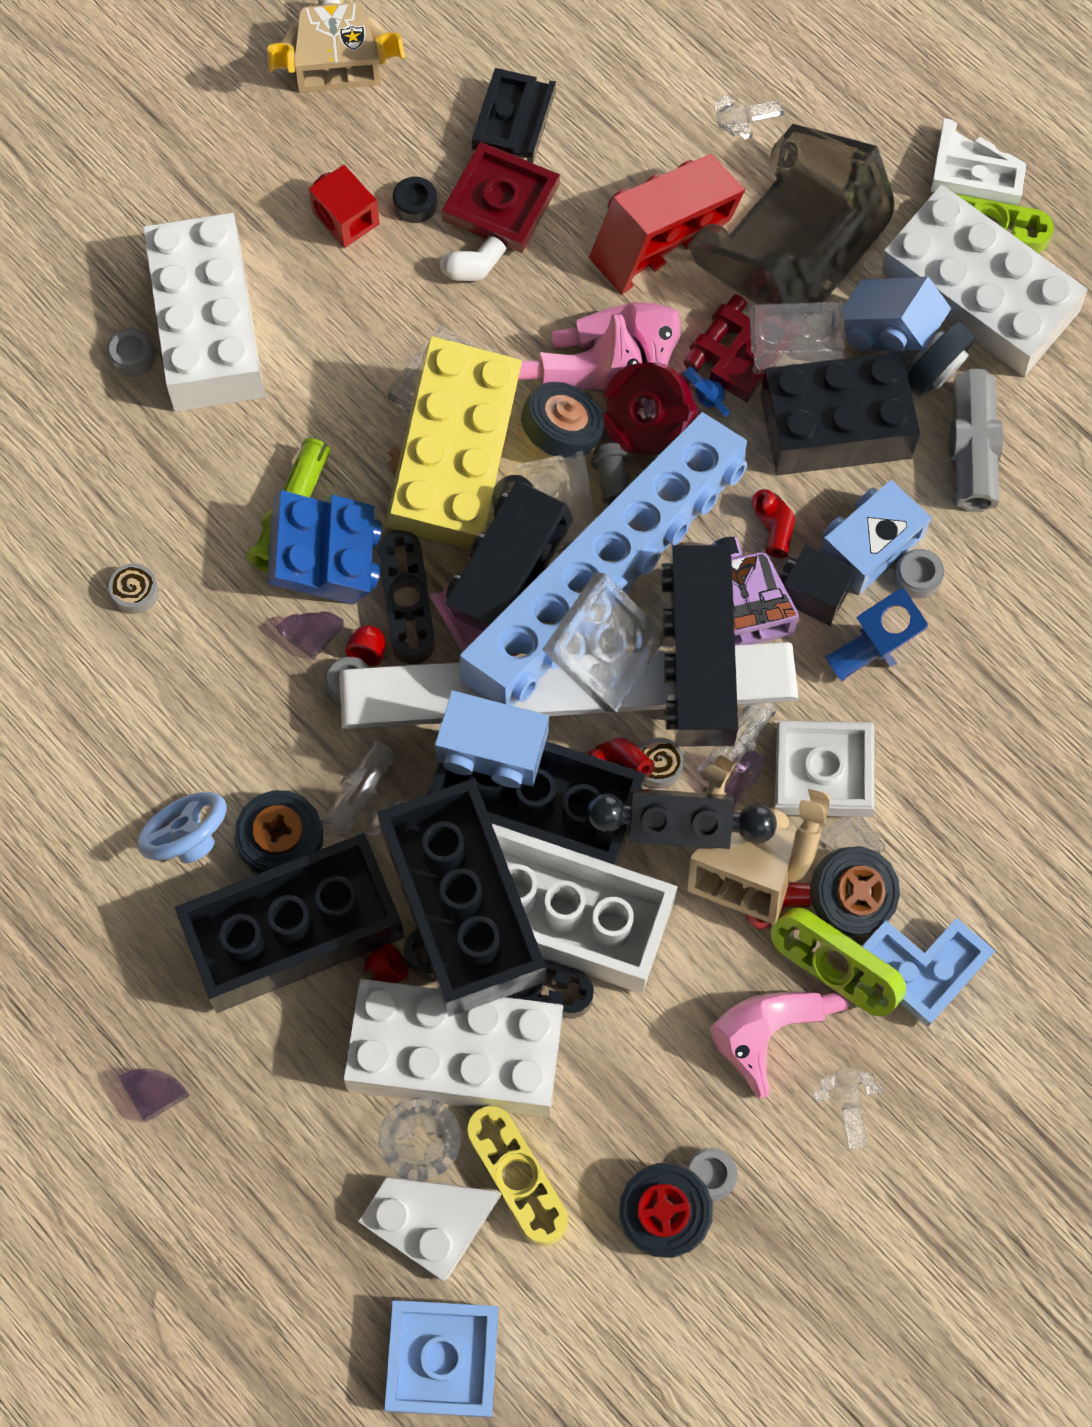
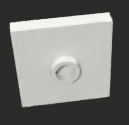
(826, 759)

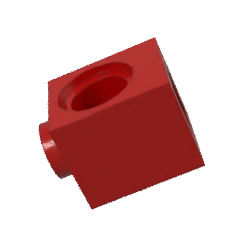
(344, 205)

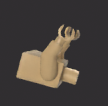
(756, 875)

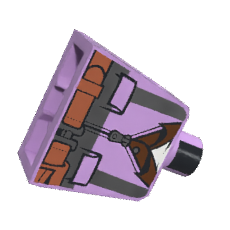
(759, 598)

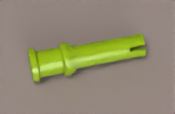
(301, 482)

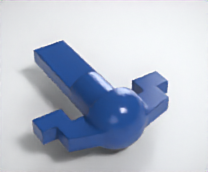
(710, 393)

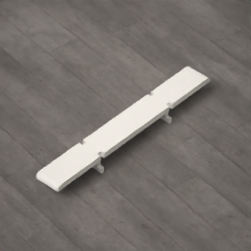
(422, 691)

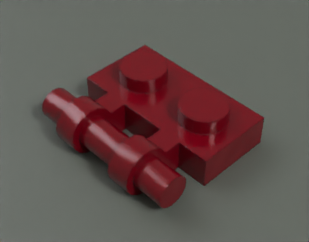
(734, 362)

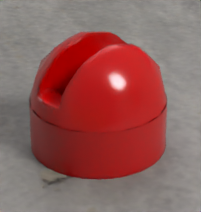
(367, 645)
(386, 964)

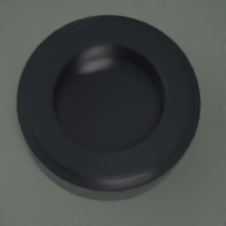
(415, 199)

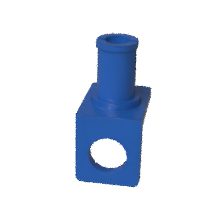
(874, 639)

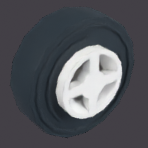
(940, 359)

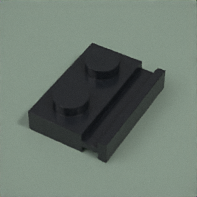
(514, 113)

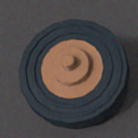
(562, 419)

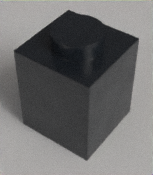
(817, 583)

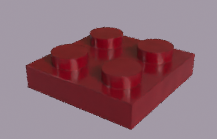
(501, 197)

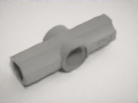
(976, 440)

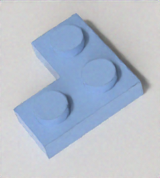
(937, 974)

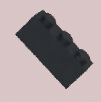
(508, 555)

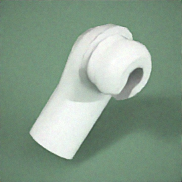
(472, 265)

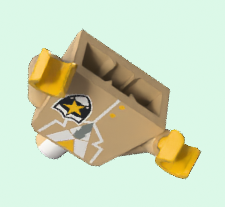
(335, 47)

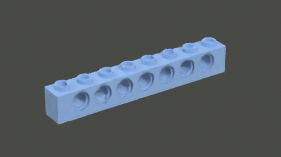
(660, 502)

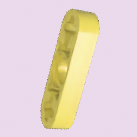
(508, 1136)

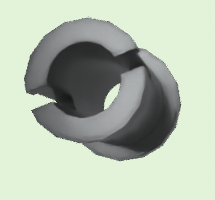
(612, 473)

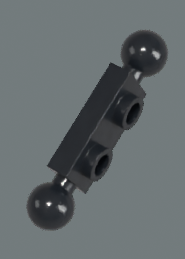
(681, 818)

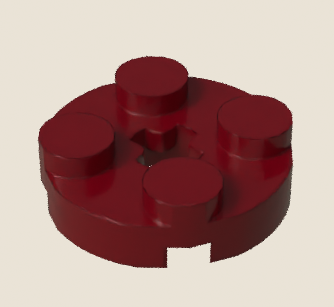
(673, 409)

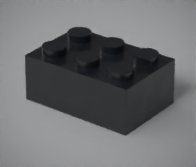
(839, 413)

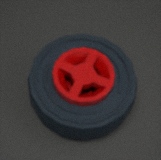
(647, 1212)

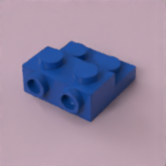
(323, 546)

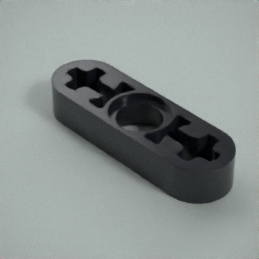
(418, 581)

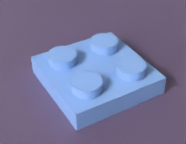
(442, 1359)

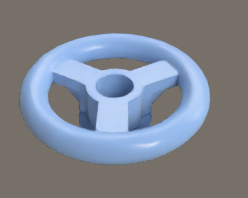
(185, 834)

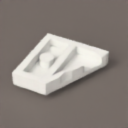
(976, 168)
(429, 1220)

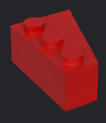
(661, 216)

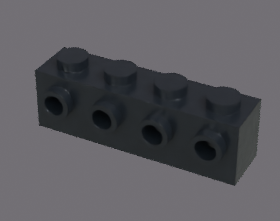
(702, 646)

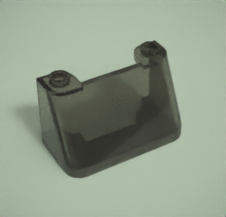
(807, 225)

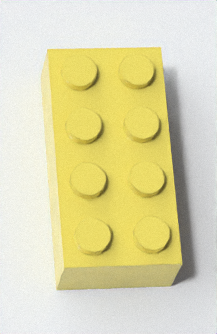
(453, 443)

